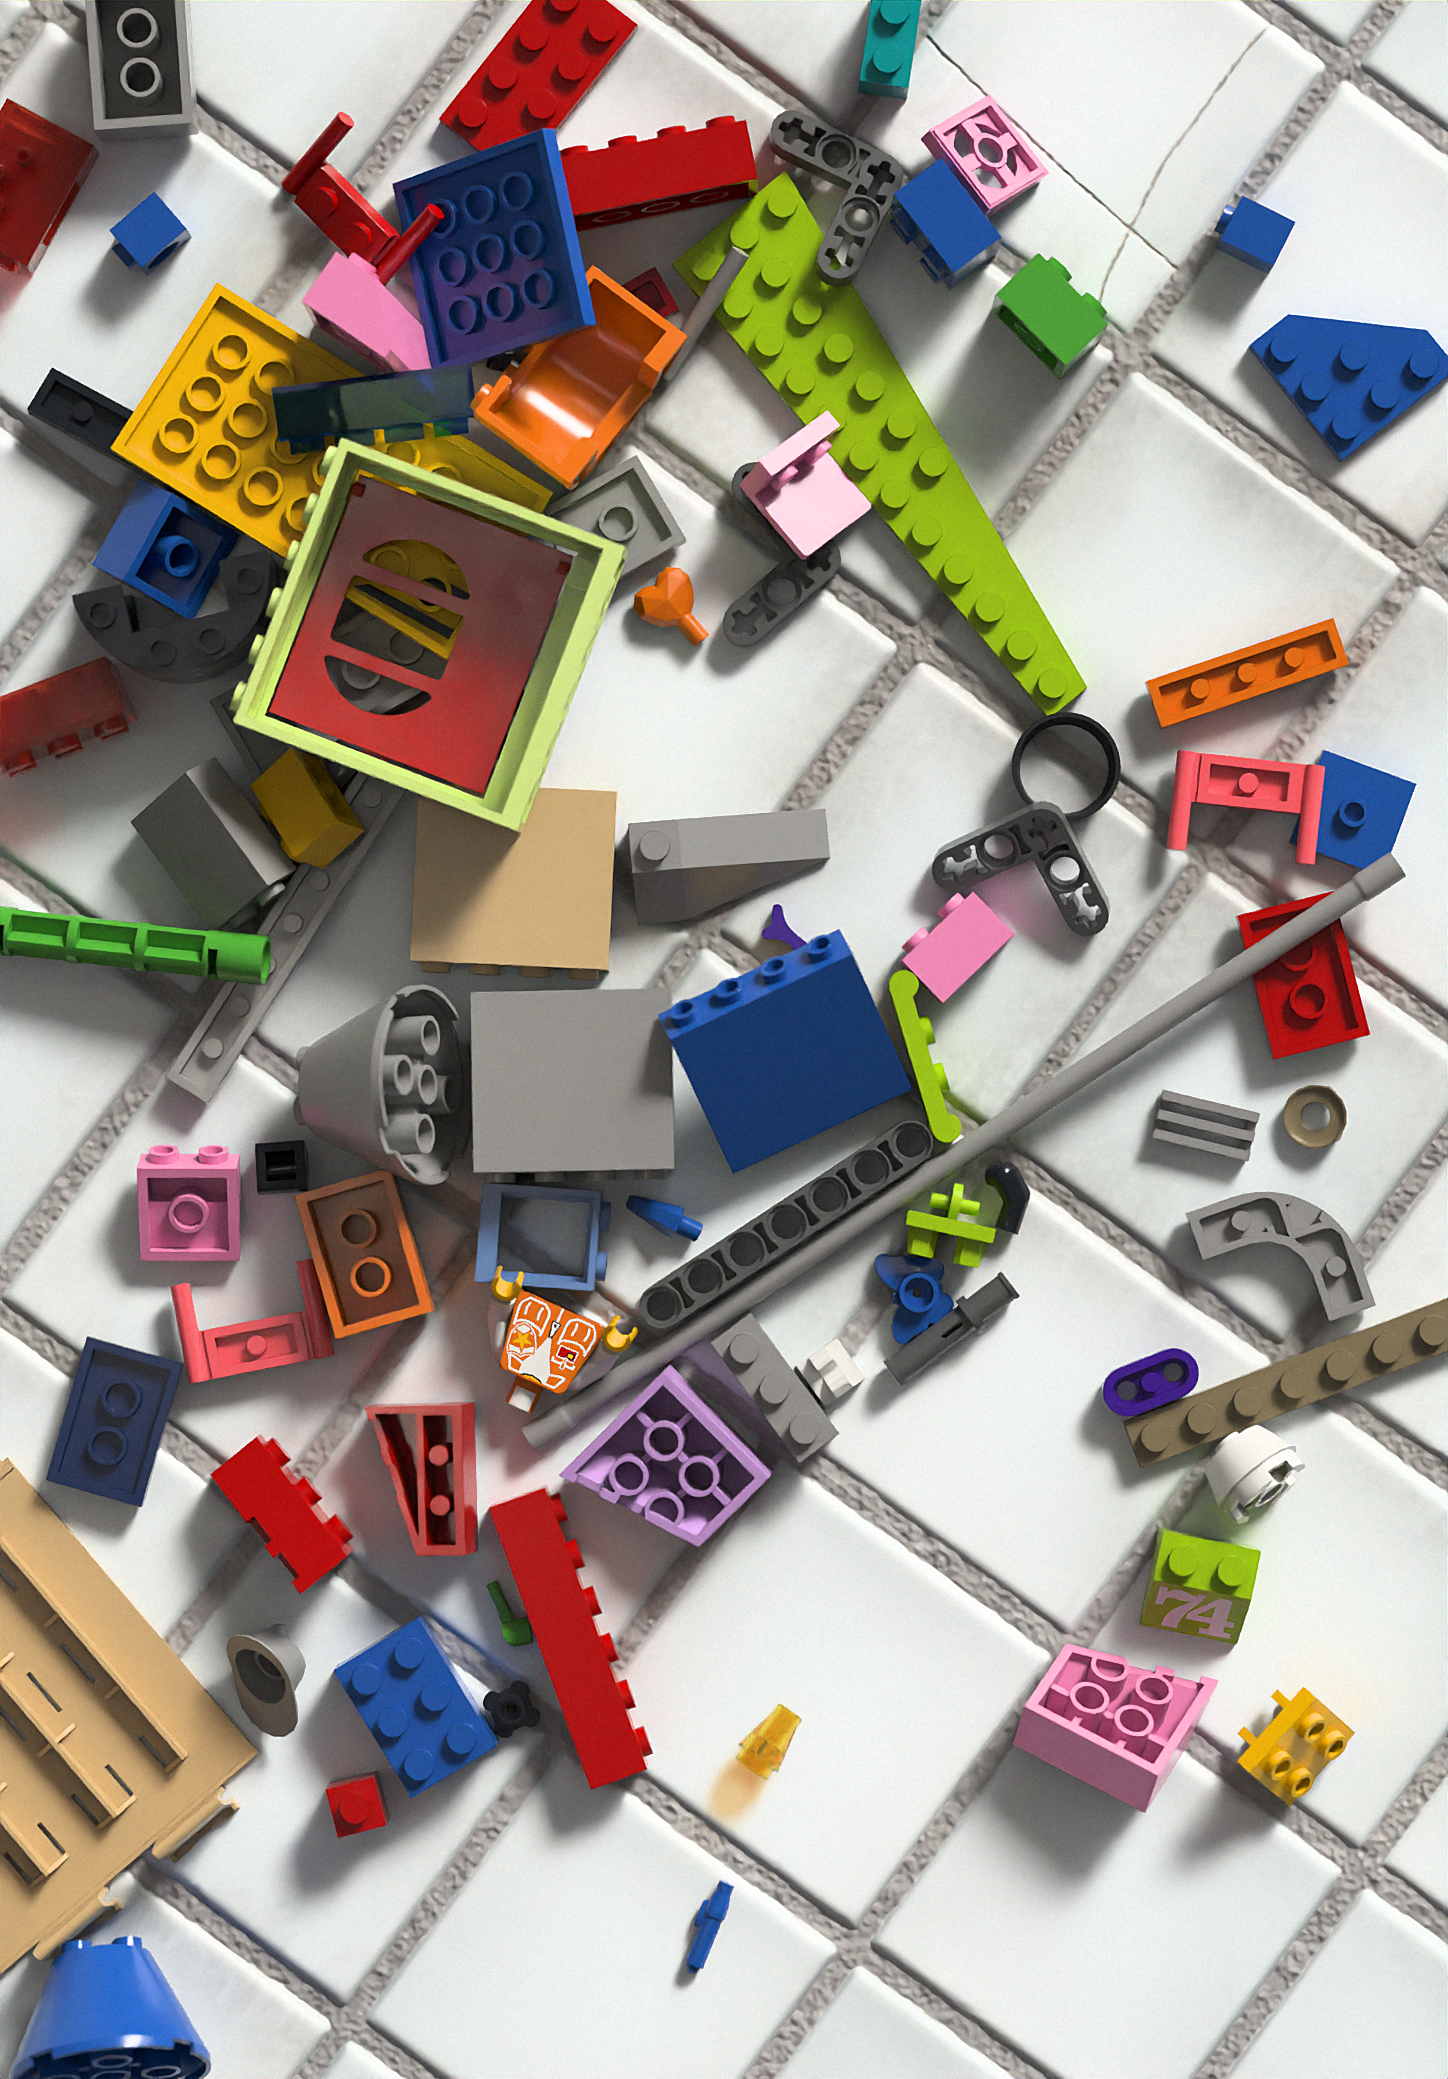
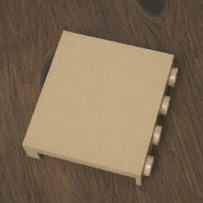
(512, 895)

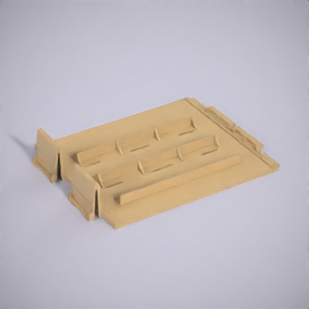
(136, 1693)

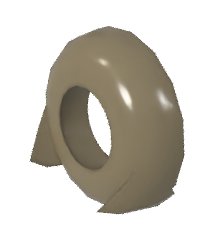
(1293, 1116)

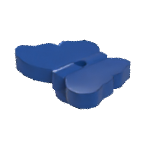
(913, 1312)

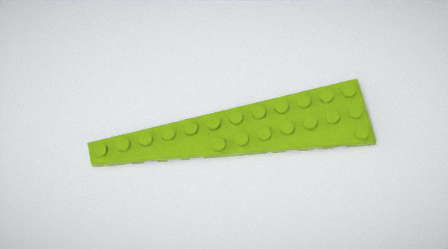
(829, 355)

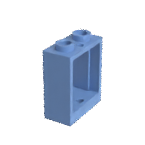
(490, 1229)

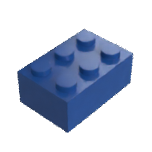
(416, 1705)

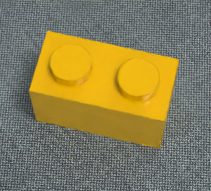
(306, 808)

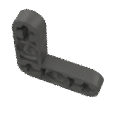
(852, 178)
(791, 568)
(1029, 846)

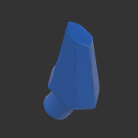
(664, 1217)

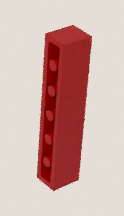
(569, 1636)

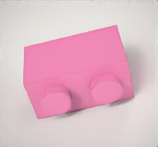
(956, 946)

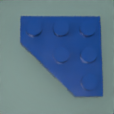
(1350, 374)

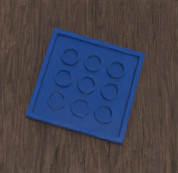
(503, 257)

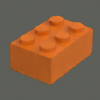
(364, 1252)

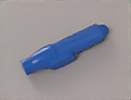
(708, 1923)

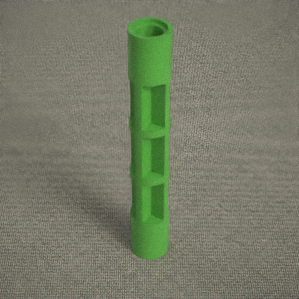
(136, 945)

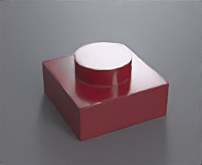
(653, 292)

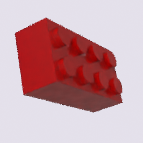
(660, 174)

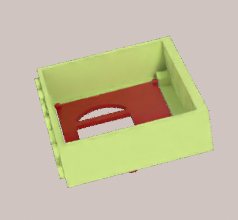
(504, 622)

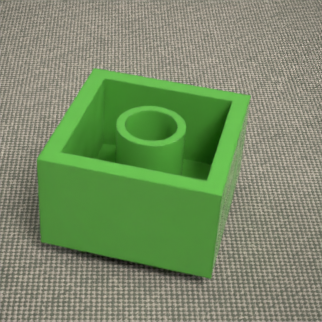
(1050, 314)

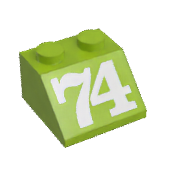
(1199, 1585)

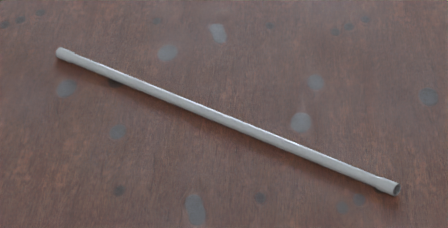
(1361, 888)

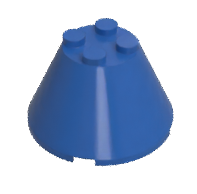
(109, 2018)

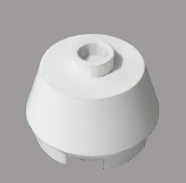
(1251, 1471)

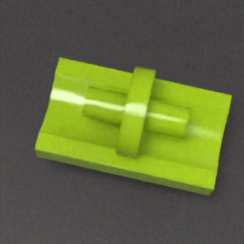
(970, 1240)

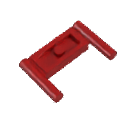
(346, 214)

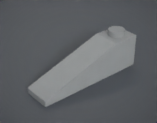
(710, 861)

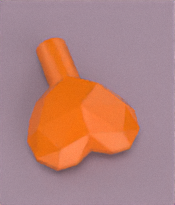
(670, 604)

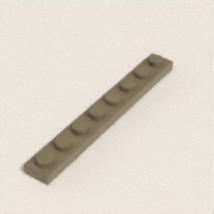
(1289, 1384)

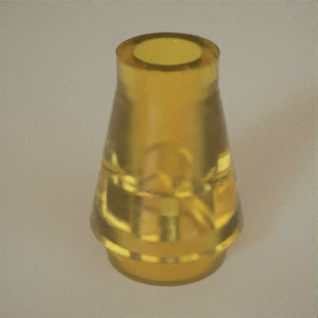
(768, 1742)

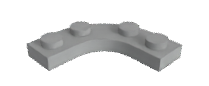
(1301, 1228)

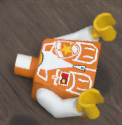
(547, 1343)

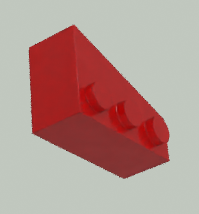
(433, 1471)
(284, 1511)

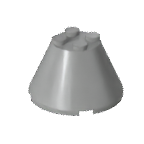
(392, 1086)

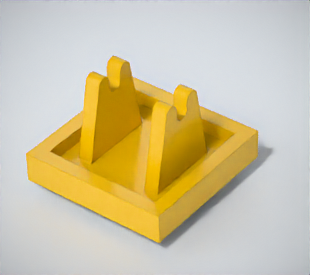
(1295, 1745)

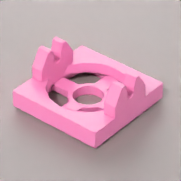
(1004, 139)

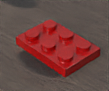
(1309, 992)

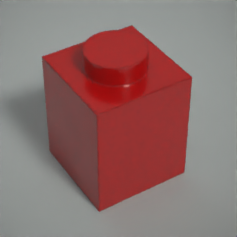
(357, 1804)

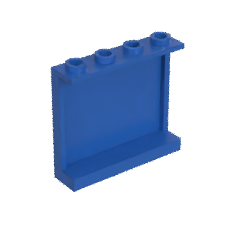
(785, 1050)

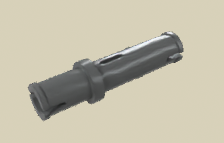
(952, 1328)

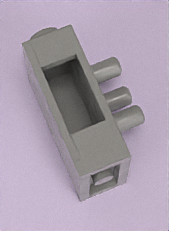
(214, 846)

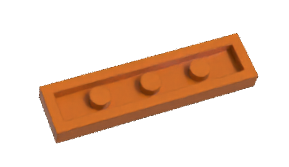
(1246, 673)

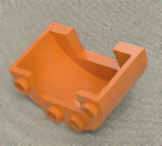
(583, 388)

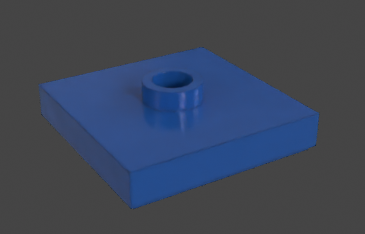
(1358, 811)

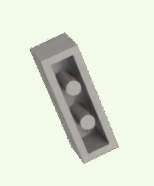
(774, 1387)

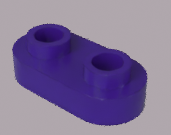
(1149, 1381)

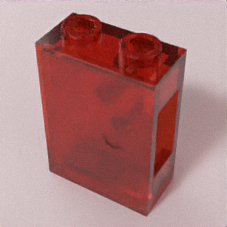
(38, 183)

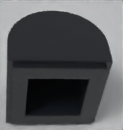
(282, 1167)

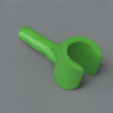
(515, 1631)

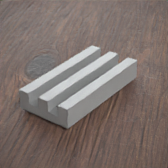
(1246, 1134)

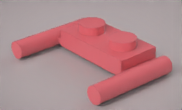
(1248, 786)
(254, 1343)

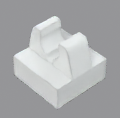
(830, 1372)

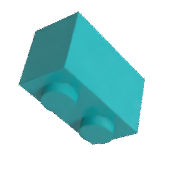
(889, 48)

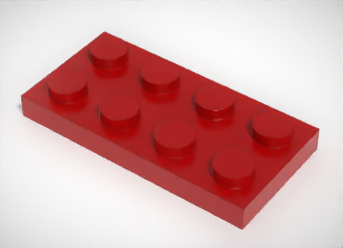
(538, 71)

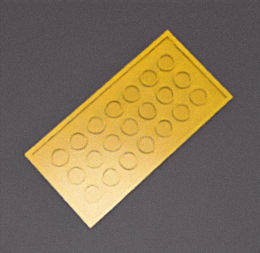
(216, 441)

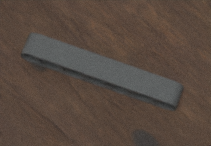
(810, 1218)

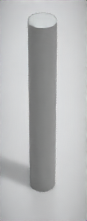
(708, 304)

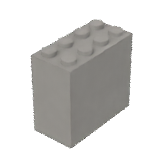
(572, 1084)

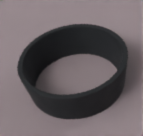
(1090, 726)

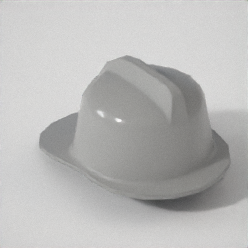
(266, 1677)

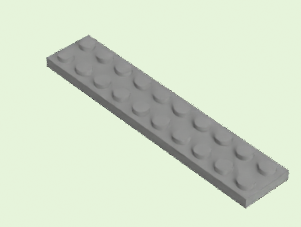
(614, 506)

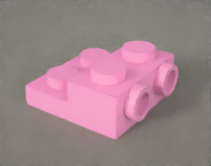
(189, 1204)

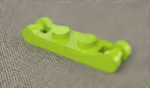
(929, 1077)

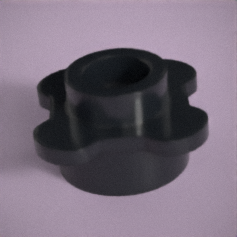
(516, 1695)

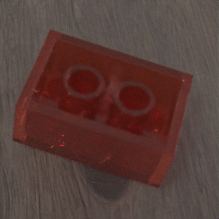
(61, 714)

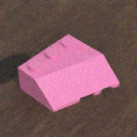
(365, 316)
(1112, 1722)

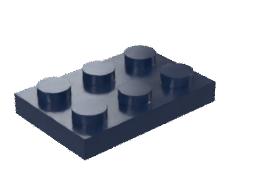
(115, 1421)

